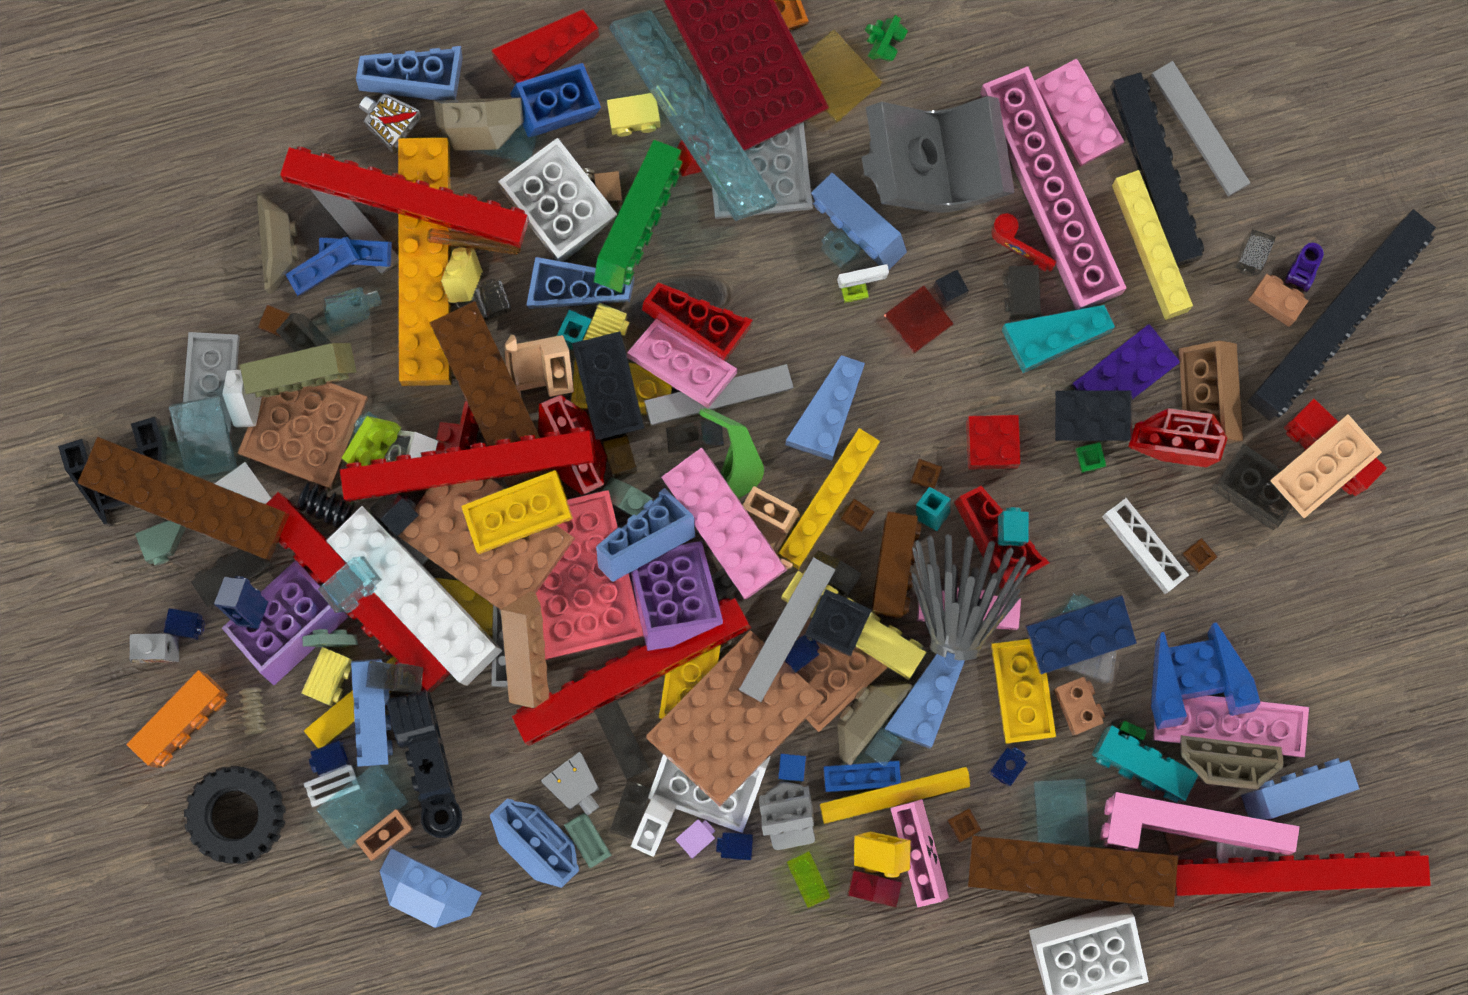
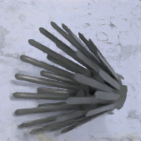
(960, 624)

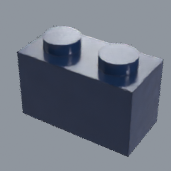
(241, 602)

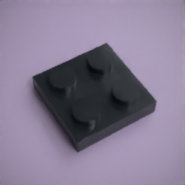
(838, 622)

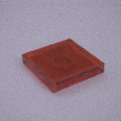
(918, 319)

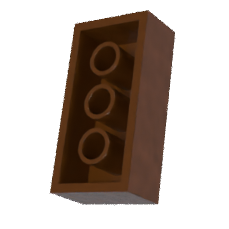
(894, 565)

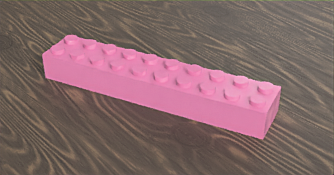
(1054, 192)

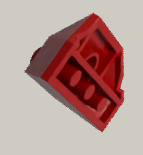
(562, 416)
(1180, 437)

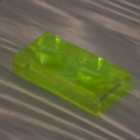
(808, 879)

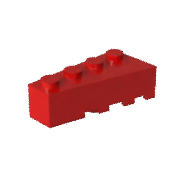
(546, 47)
(697, 320)
(981, 518)

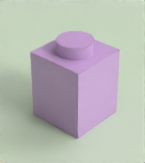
(696, 837)

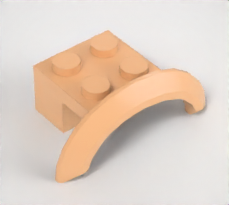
(540, 364)
(772, 518)

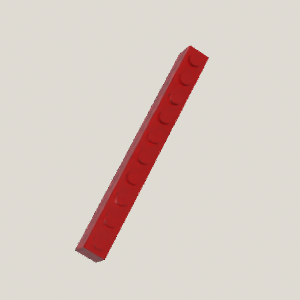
(405, 197)
(468, 465)
(377, 618)
(622, 677)
(1302, 875)

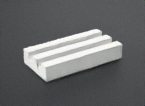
(863, 276)
(311, 793)

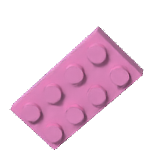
(1079, 112)
(682, 363)

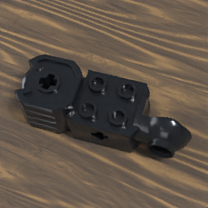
(418, 729)

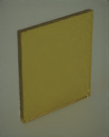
(840, 75)

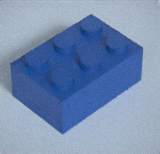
(556, 100)

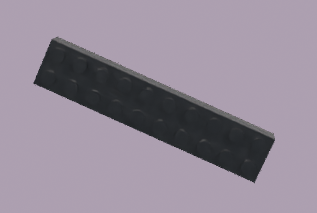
(1346, 310)

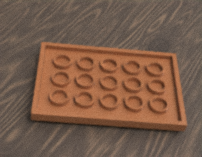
(497, 574)
(725, 734)

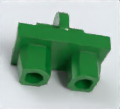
(881, 35)

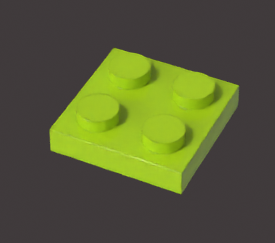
(371, 441)

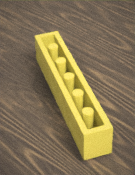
(1152, 245)
(878, 640)

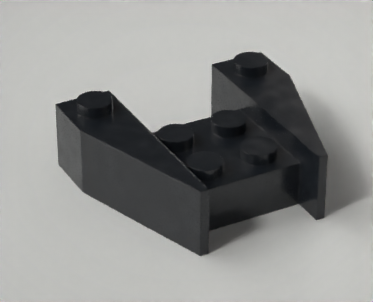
(74, 455)

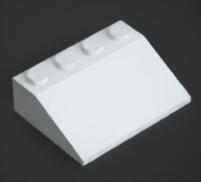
(558, 199)
(679, 789)
(1090, 953)

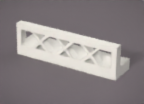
(1140, 549)

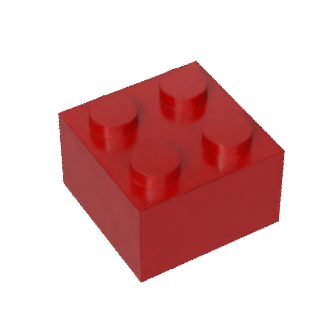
(993, 442)

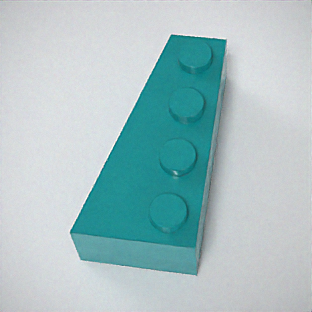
(1051, 336)
(1144, 764)

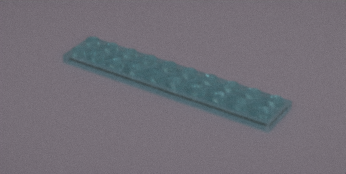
(693, 115)

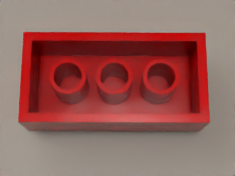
(1313, 423)

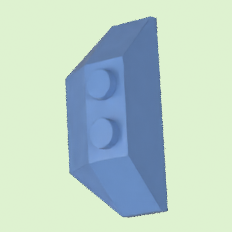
(535, 842)
(425, 891)

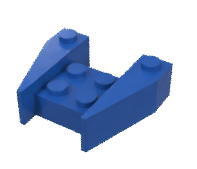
(1197, 672)

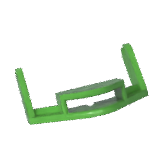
(742, 464)

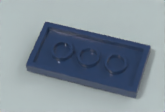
(1081, 634)

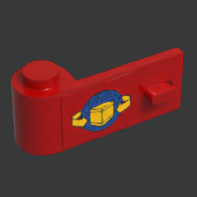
(1004, 231)

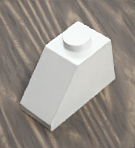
(241, 406)
(653, 825)

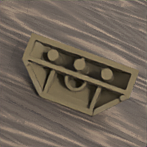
(478, 122)
(276, 243)
(867, 716)
(1231, 762)

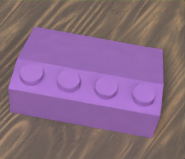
(675, 596)
(292, 612)

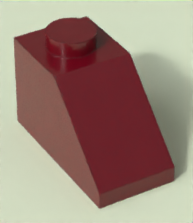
(874, 889)

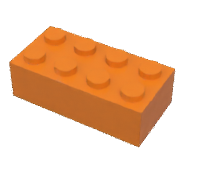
(177, 720)

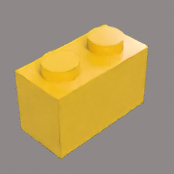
(882, 853)

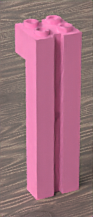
(1131, 813)

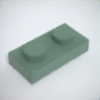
(337, 639)

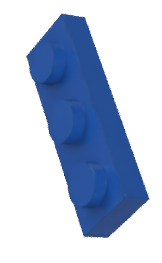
(370, 252)
(322, 266)
(861, 776)

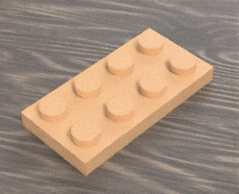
(1326, 466)

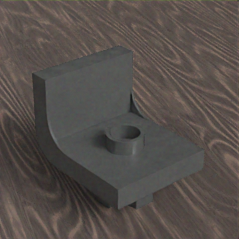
(939, 156)

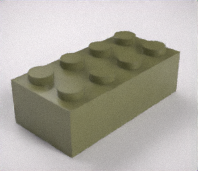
(298, 370)

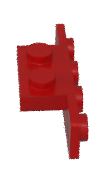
(458, 435)

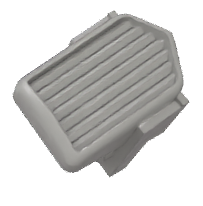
(787, 815)

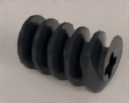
(324, 505)

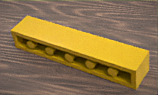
(829, 498)

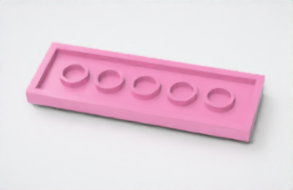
(724, 523)
(1268, 725)

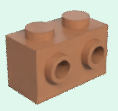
(1278, 299)
(1079, 706)

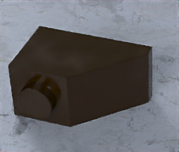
(619, 455)

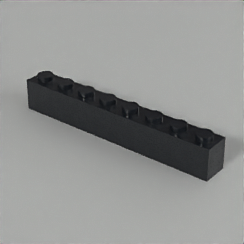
(1155, 166)

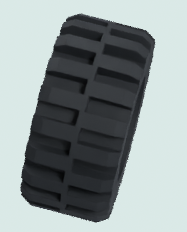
(201, 807)

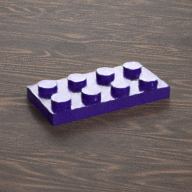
(1131, 366)

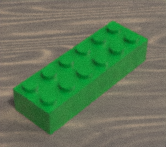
(638, 216)

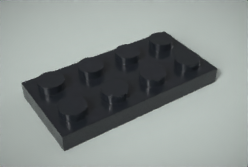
(608, 385)

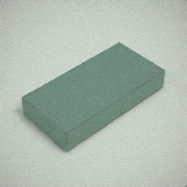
(587, 840)

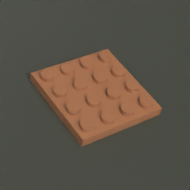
(305, 431)
(837, 679)

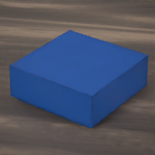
(792, 767)

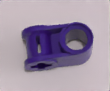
(1302, 270)

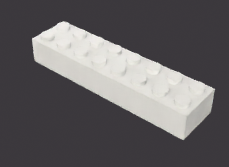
(417, 597)

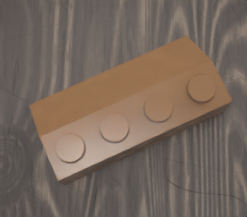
(1212, 384)
(525, 651)

